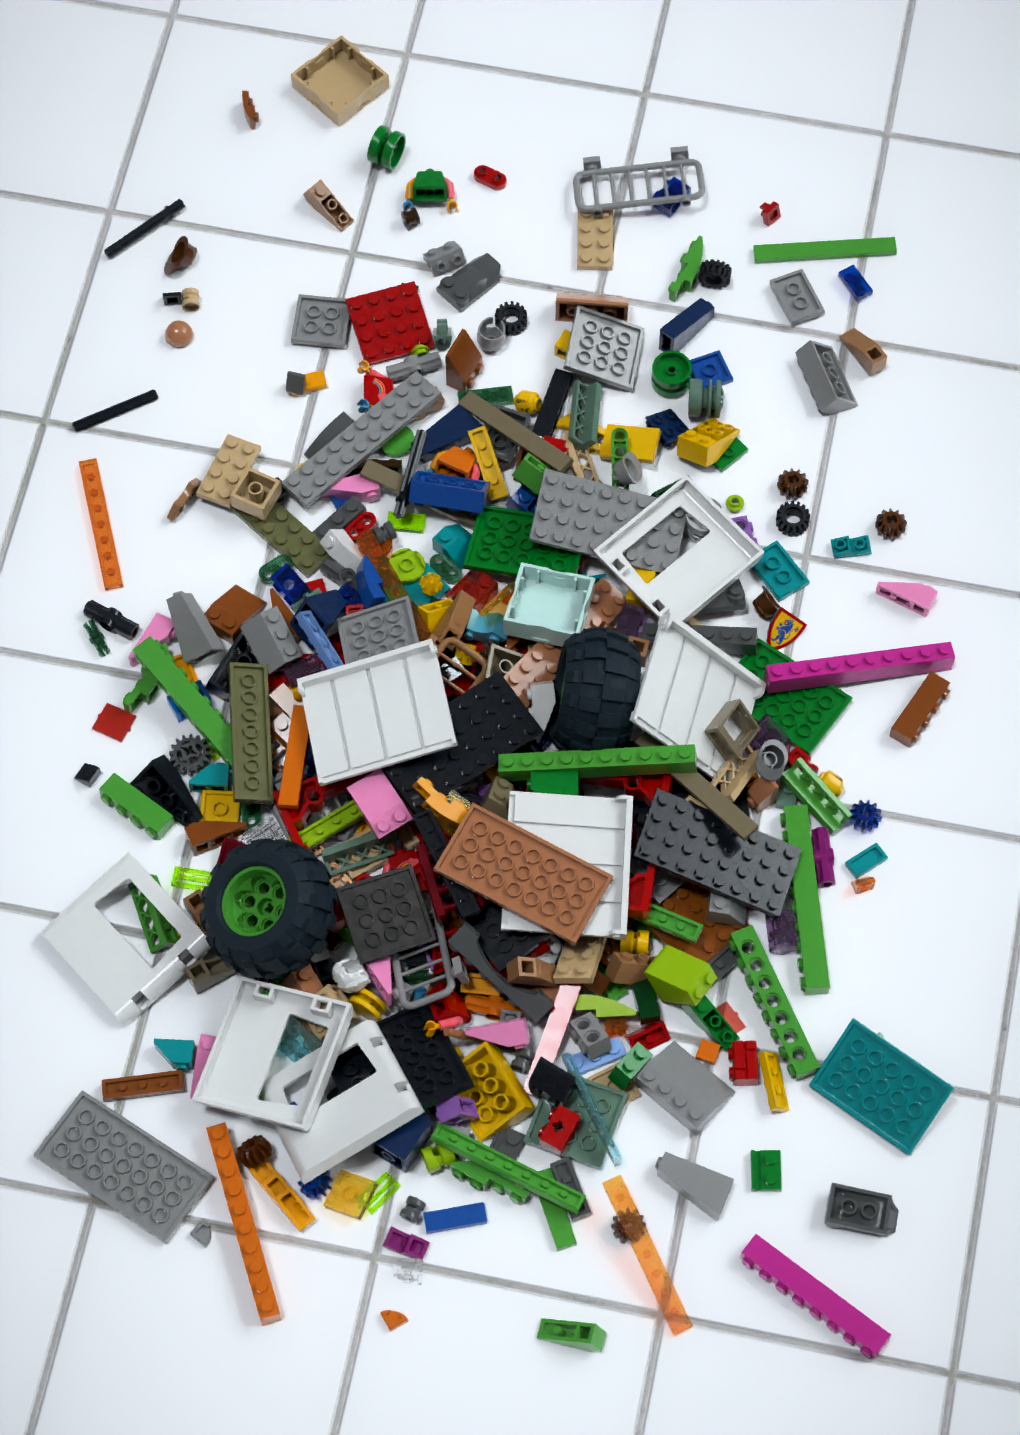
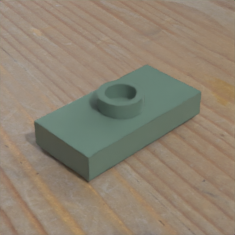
(785, 796)

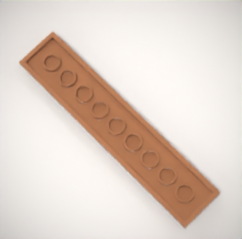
(542, 659)

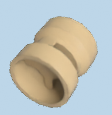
(190, 299)

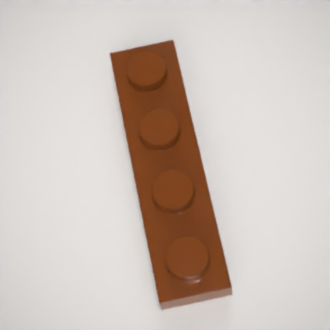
(142, 1085)

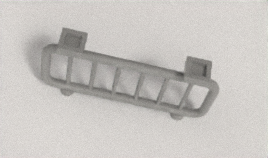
(679, 158)
(458, 970)

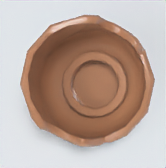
(179, 333)

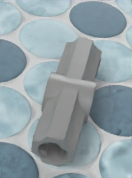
(414, 363)

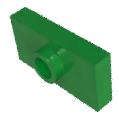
(731, 455)

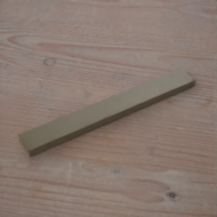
(516, 432)
(392, 481)
(708, 795)

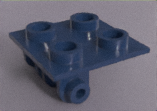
(669, 424)

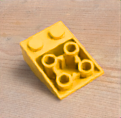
(706, 442)

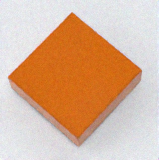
(708, 1051)

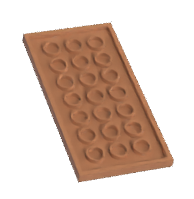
(523, 873)

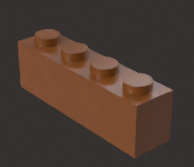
(919, 709)

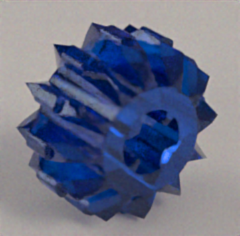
(865, 815)
(314, 1189)

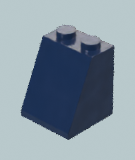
(325, 608)
(404, 1143)

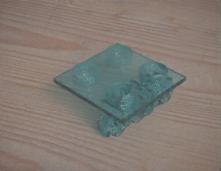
(298, 1041)

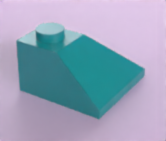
(452, 543)

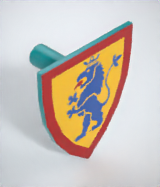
(784, 629)

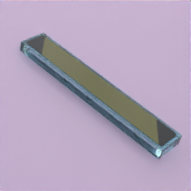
(592, 1110)

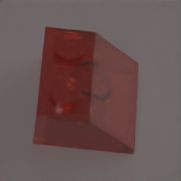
(477, 585)

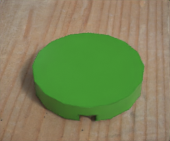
(399, 444)

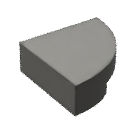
(202, 1233)

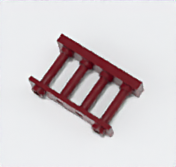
(435, 891)

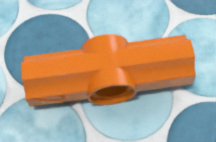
(489, 1006)

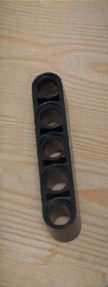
(553, 403)

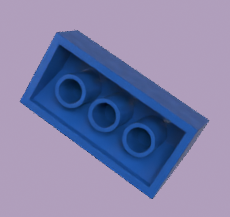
(448, 492)

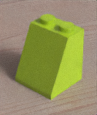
(679, 976)

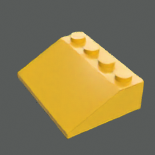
(496, 1092)

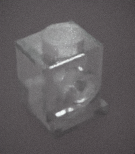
(409, 1270)

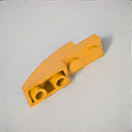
(447, 813)

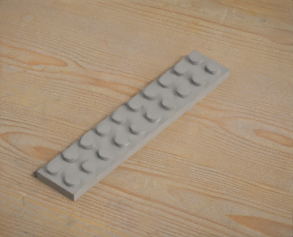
(361, 439)

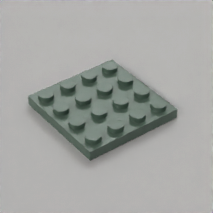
(585, 1143)

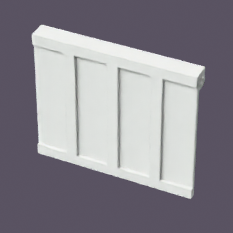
(687, 688)
(377, 712)
(591, 830)

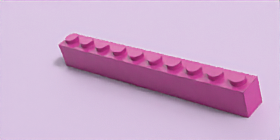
(859, 667)

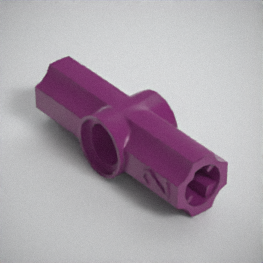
(823, 857)

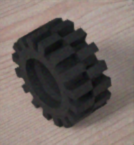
(714, 274)
(511, 309)
(792, 528)

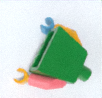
(430, 187)

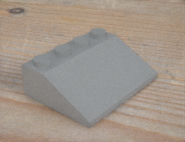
(683, 1087)

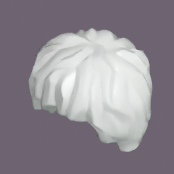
(350, 975)

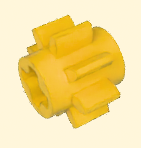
(431, 583)
(464, 658)

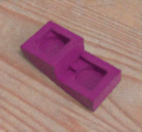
(405, 1244)

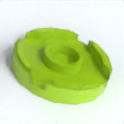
(408, 565)

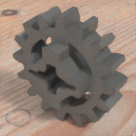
(187, 747)

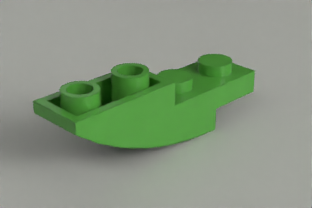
(689, 270)
(144, 689)
(481, 1179)

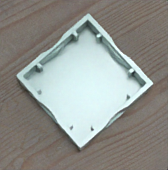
(548, 604)

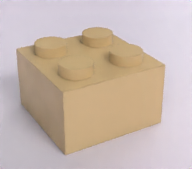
(256, 493)

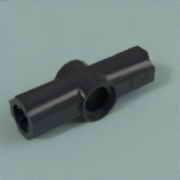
(111, 619)

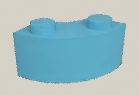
(485, 627)

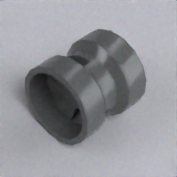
(384, 532)
(522, 1061)
(412, 1210)

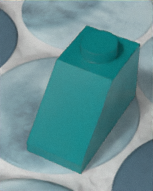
(212, 777)
(178, 1053)

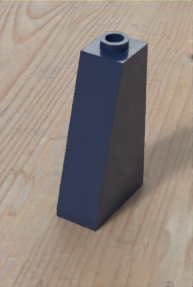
(685, 326)
(448, 432)

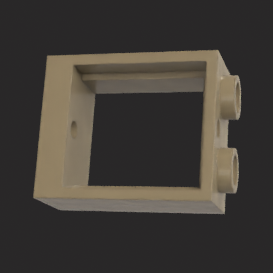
(720, 737)

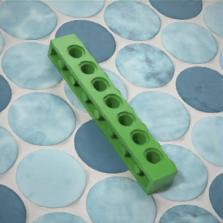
(748, 938)

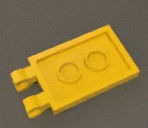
(641, 442)

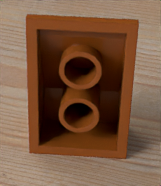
(463, 363)
(233, 611)

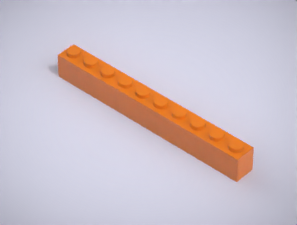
(243, 1224)

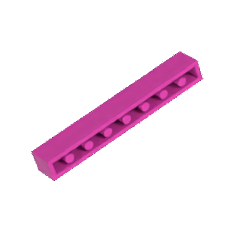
(815, 1296)

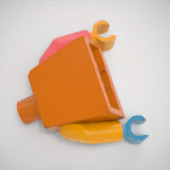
(456, 463)

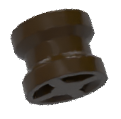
(410, 217)

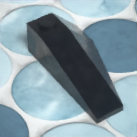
(166, 788)

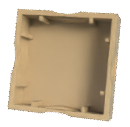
(340, 81)

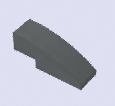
(338, 425)

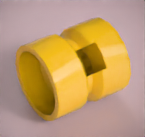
(635, 942)

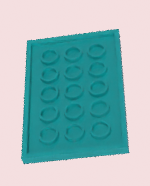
(881, 1086)

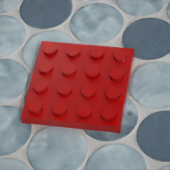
(389, 322)

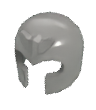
(491, 338)

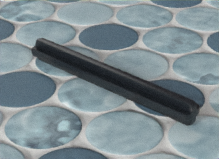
(115, 410)

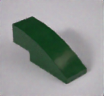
(645, 1002)

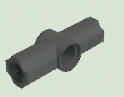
(338, 573)

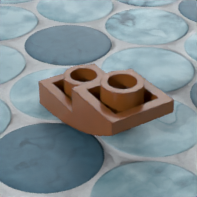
(250, 113)

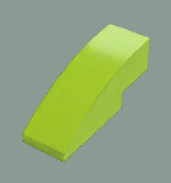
(604, 1006)

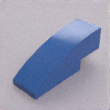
(369, 584)

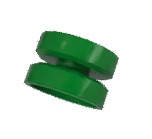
(386, 147)
(671, 374)

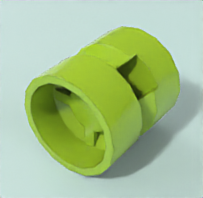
(436, 1157)

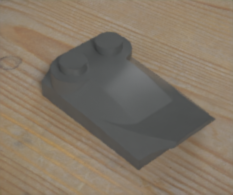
(470, 282)
(502, 446)
(729, 600)
(860, 1210)

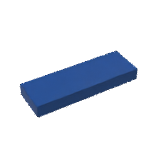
(455, 1218)

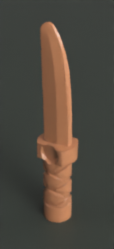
(461, 1035)

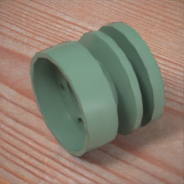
(705, 398)

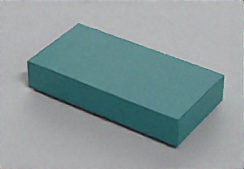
(866, 860)

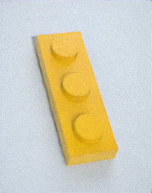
(773, 1082)

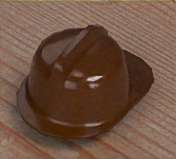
(181, 256)
(765, 604)

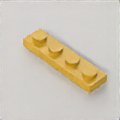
(488, 462)

